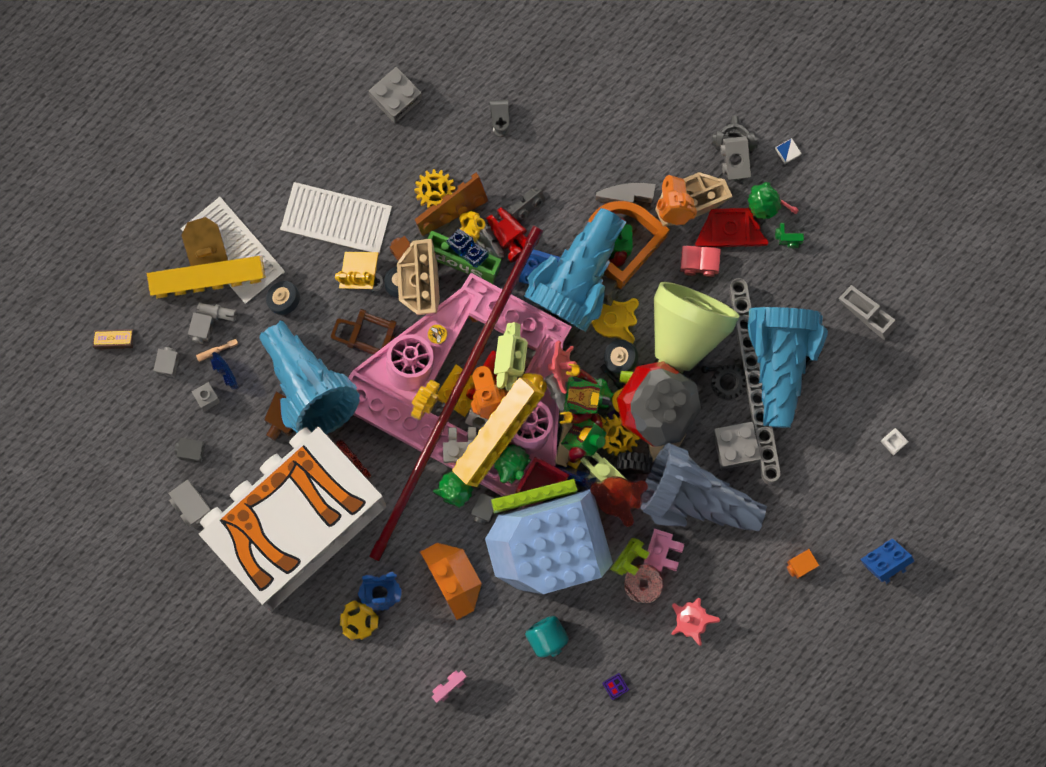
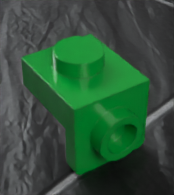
(792, 240)

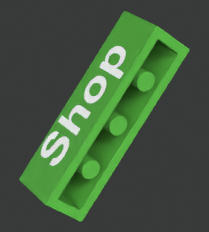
(446, 255)

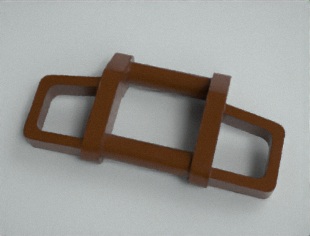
(353, 343)

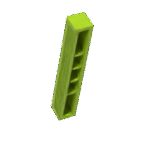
(533, 496)

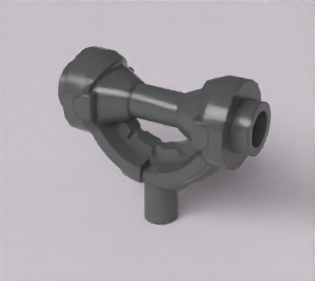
(734, 128)

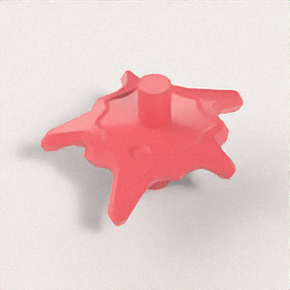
(560, 365)
(692, 620)

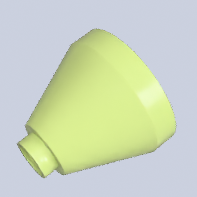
(688, 325)

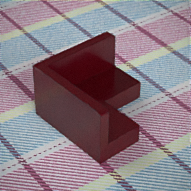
(540, 475)

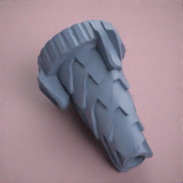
(682, 489)

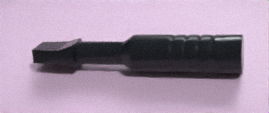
(616, 381)

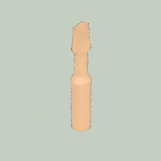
(207, 354)

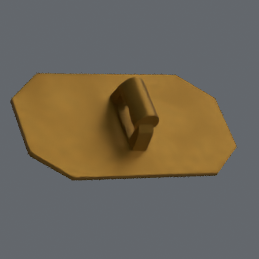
(203, 242)

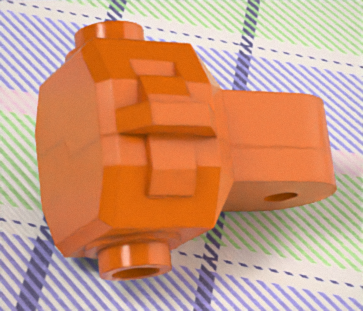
(676, 205)
(487, 394)

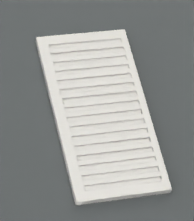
(336, 218)
(240, 244)

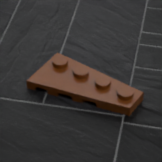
(452, 206)

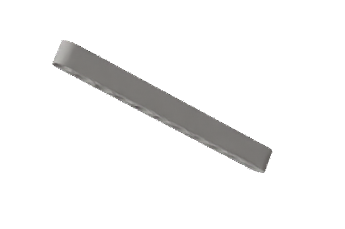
(753, 390)

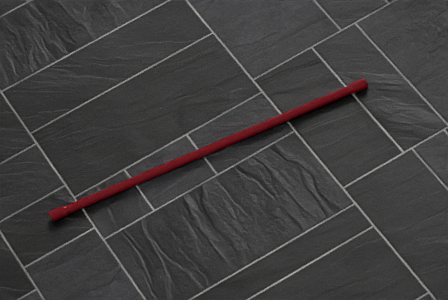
(381, 543)

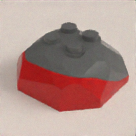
(658, 404)

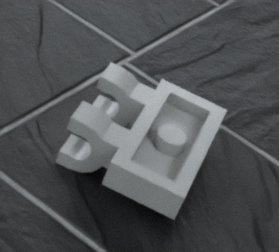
(454, 450)

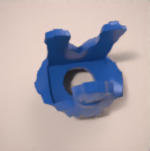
(387, 581)

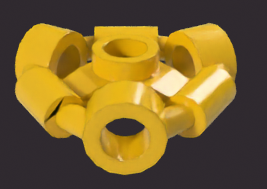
(470, 225)
(358, 620)

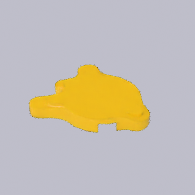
(616, 320)

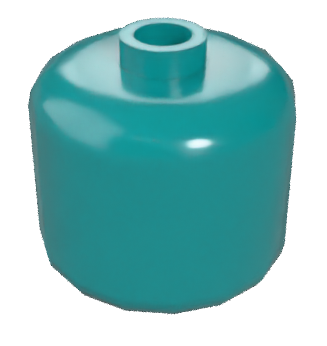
(547, 637)

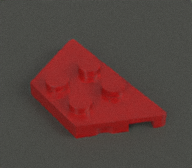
(730, 229)

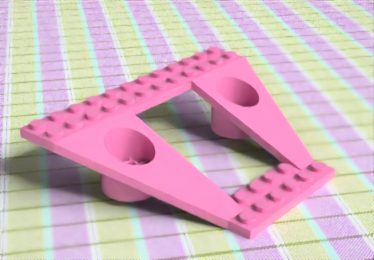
(389, 394)

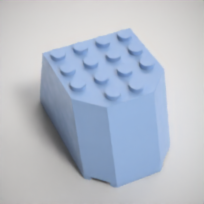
(550, 544)

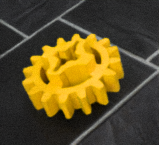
(429, 183)
(425, 399)
(626, 437)

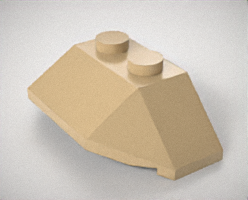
(706, 191)
(419, 278)

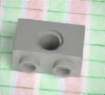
(737, 169)

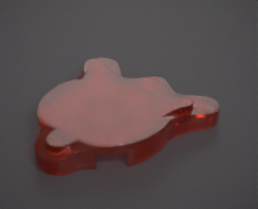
(343, 447)
(618, 496)

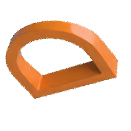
(650, 223)

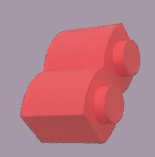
(700, 260)

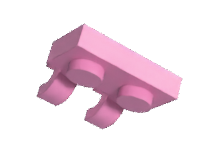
(658, 550)
(455, 680)

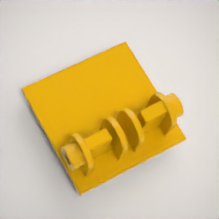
(358, 270)
(464, 403)

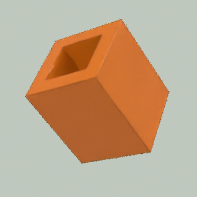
(802, 564)

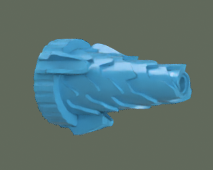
(574, 284)
(782, 342)
(312, 391)

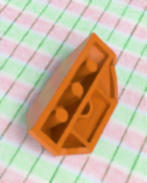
(454, 577)

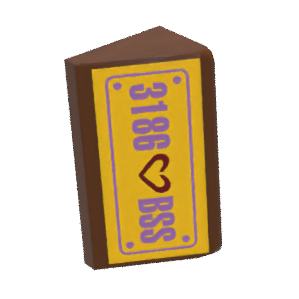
(113, 339)

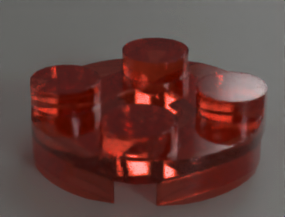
(644, 594)

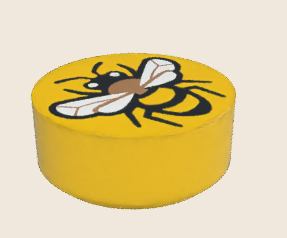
(437, 334)

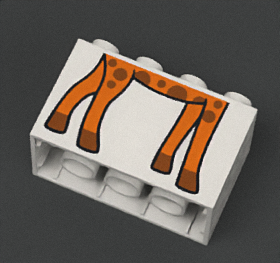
(292, 517)

